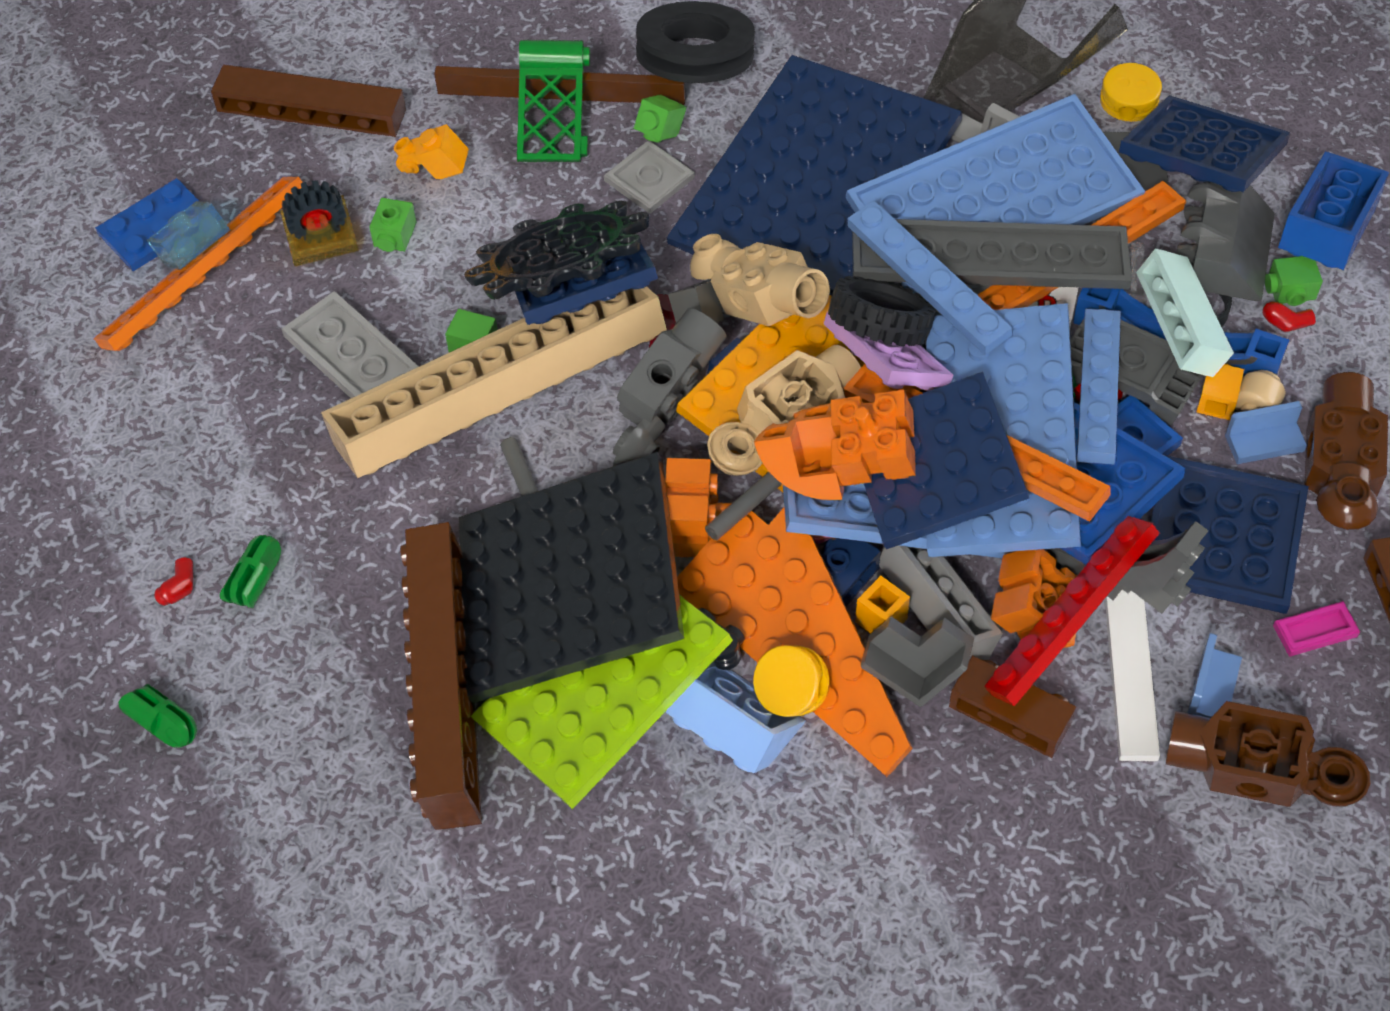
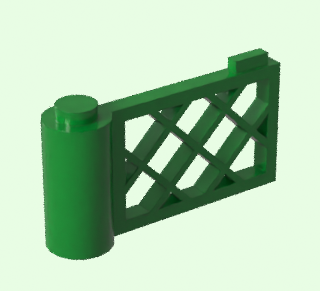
(552, 61)

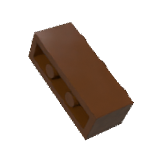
(1036, 720)

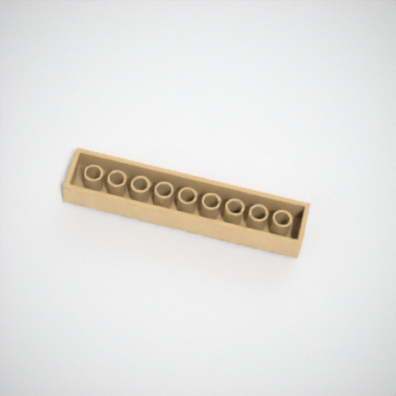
(486, 378)

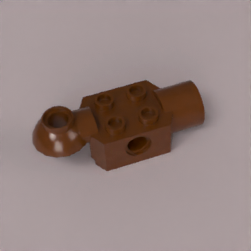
(1347, 451)
(1265, 757)

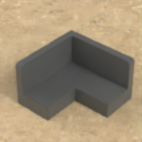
(917, 664)

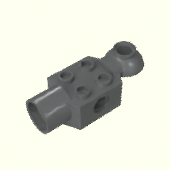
(662, 380)

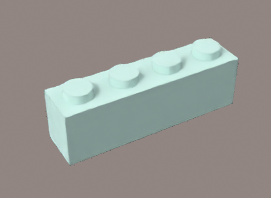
(1184, 313)

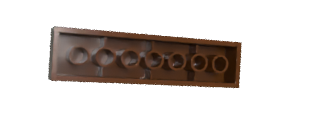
(441, 711)

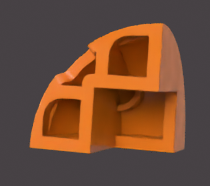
(802, 453)

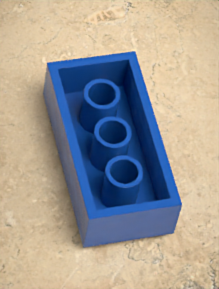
(1333, 210)

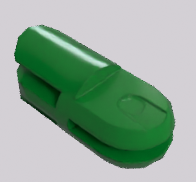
(252, 572)
(159, 716)

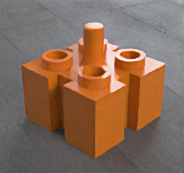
(872, 438)
(691, 503)
(1029, 589)

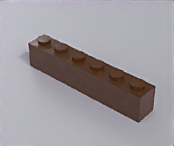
(309, 100)

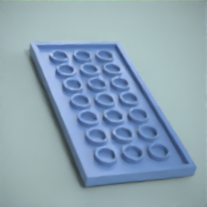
(1029, 170)
(1035, 404)

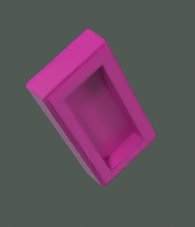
(1316, 628)

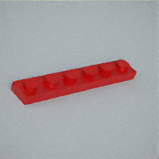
(1071, 610)

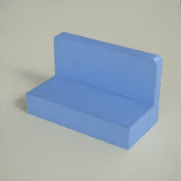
(1265, 433)
(1214, 680)

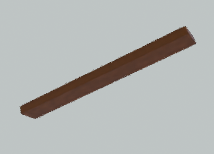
(596, 86)

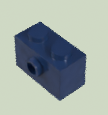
(850, 565)

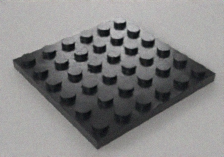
(568, 578)

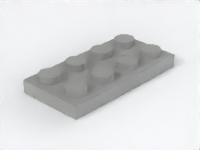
(346, 346)

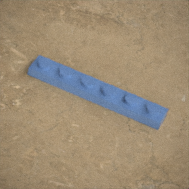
(930, 277)
(1099, 387)

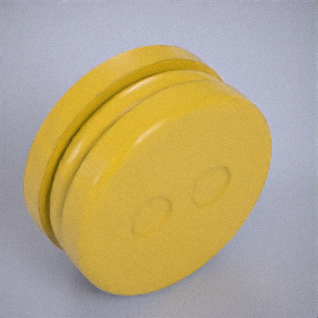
(1130, 91)
(791, 680)

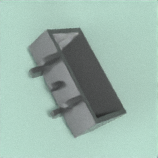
(1230, 240)

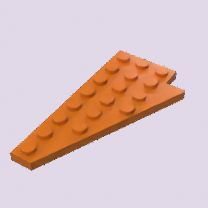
(781, 595)

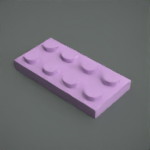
(894, 363)

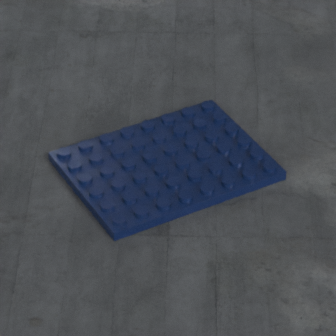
(801, 154)

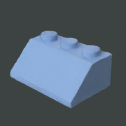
(732, 720)

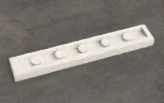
(1132, 678)

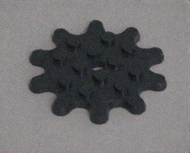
(557, 250)

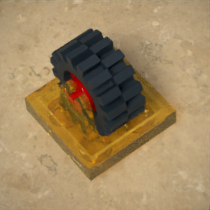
(317, 223)

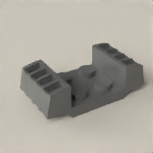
(1145, 370)

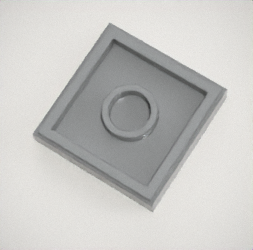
(649, 176)

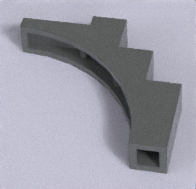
(1159, 572)

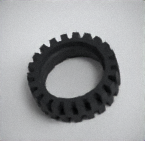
(881, 311)

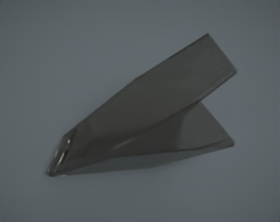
(1002, 63)

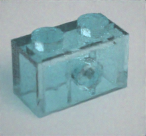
(188, 234)

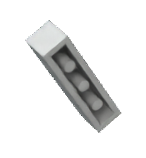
(939, 594)

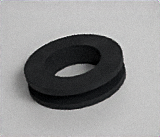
(688, 63)

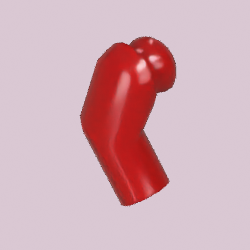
(1286, 319)
(178, 585)

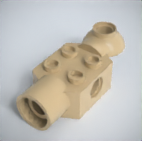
(759, 280)
(774, 398)

